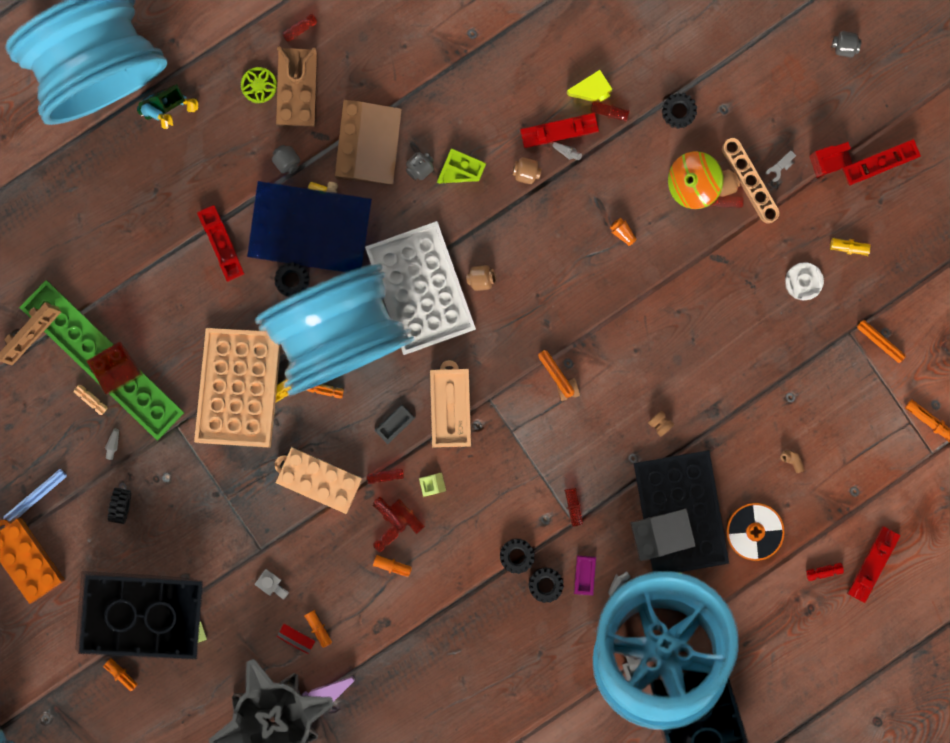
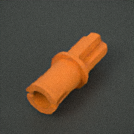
(392, 566)
(318, 629)
(120, 674)

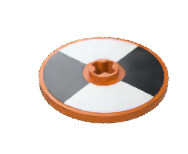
(744, 521)

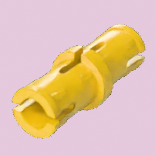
(850, 246)

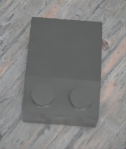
(662, 534)

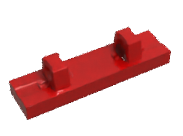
(559, 130)
(881, 162)
(873, 564)

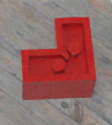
(831, 159)

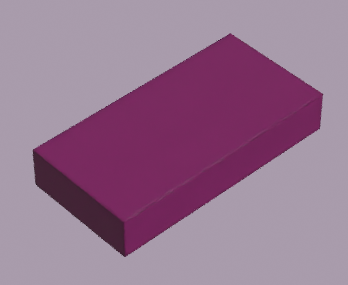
(585, 575)

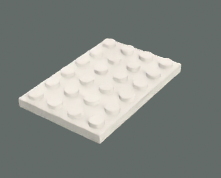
(422, 286)

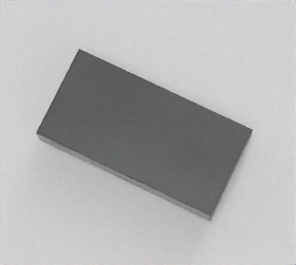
(394, 424)

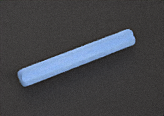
(35, 496)

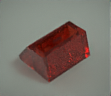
(114, 368)

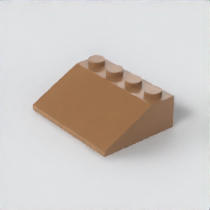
(368, 142)

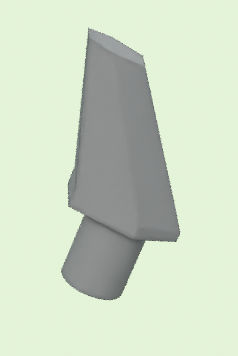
(567, 151)
(112, 444)
(618, 582)

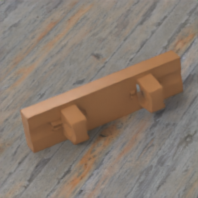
(29, 333)

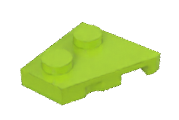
(461, 168)

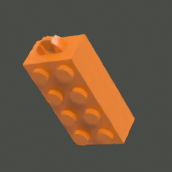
(27, 561)

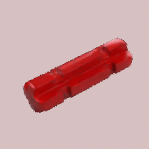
(825, 571)

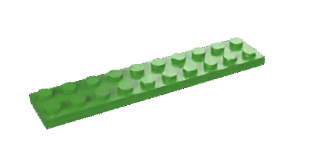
(83, 341)

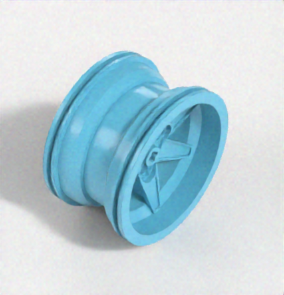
(84, 57)
(334, 328)
(703, 608)

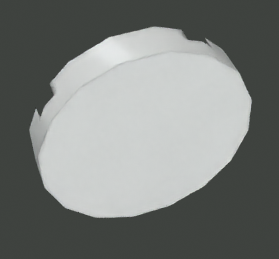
(804, 281)

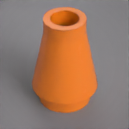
(622, 230)

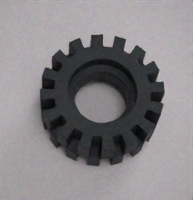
(679, 99)
(291, 268)
(119, 505)
(505, 556)
(546, 573)

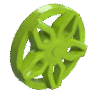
(258, 85)

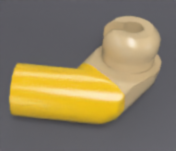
(330, 188)

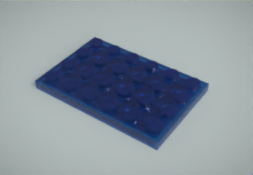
(309, 227)

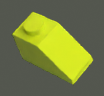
(592, 88)

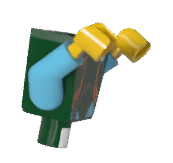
(163, 102)

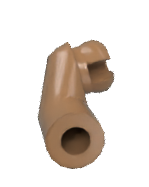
(792, 458)

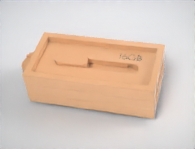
(450, 406)
(317, 479)

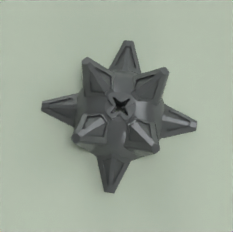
(267, 699)

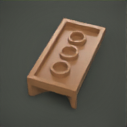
(296, 87)

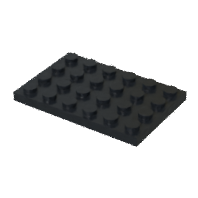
(686, 484)

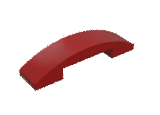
(221, 243)

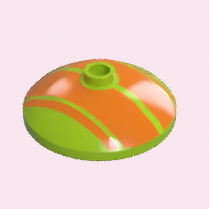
(706, 180)

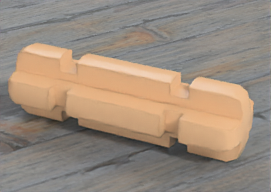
(90, 399)

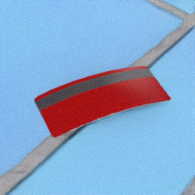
(296, 638)

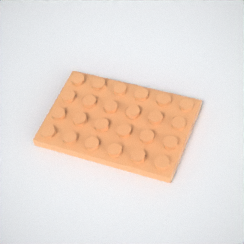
(237, 388)

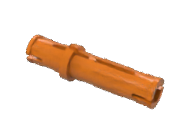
(930, 420)

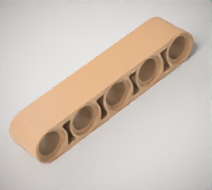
(749, 170)

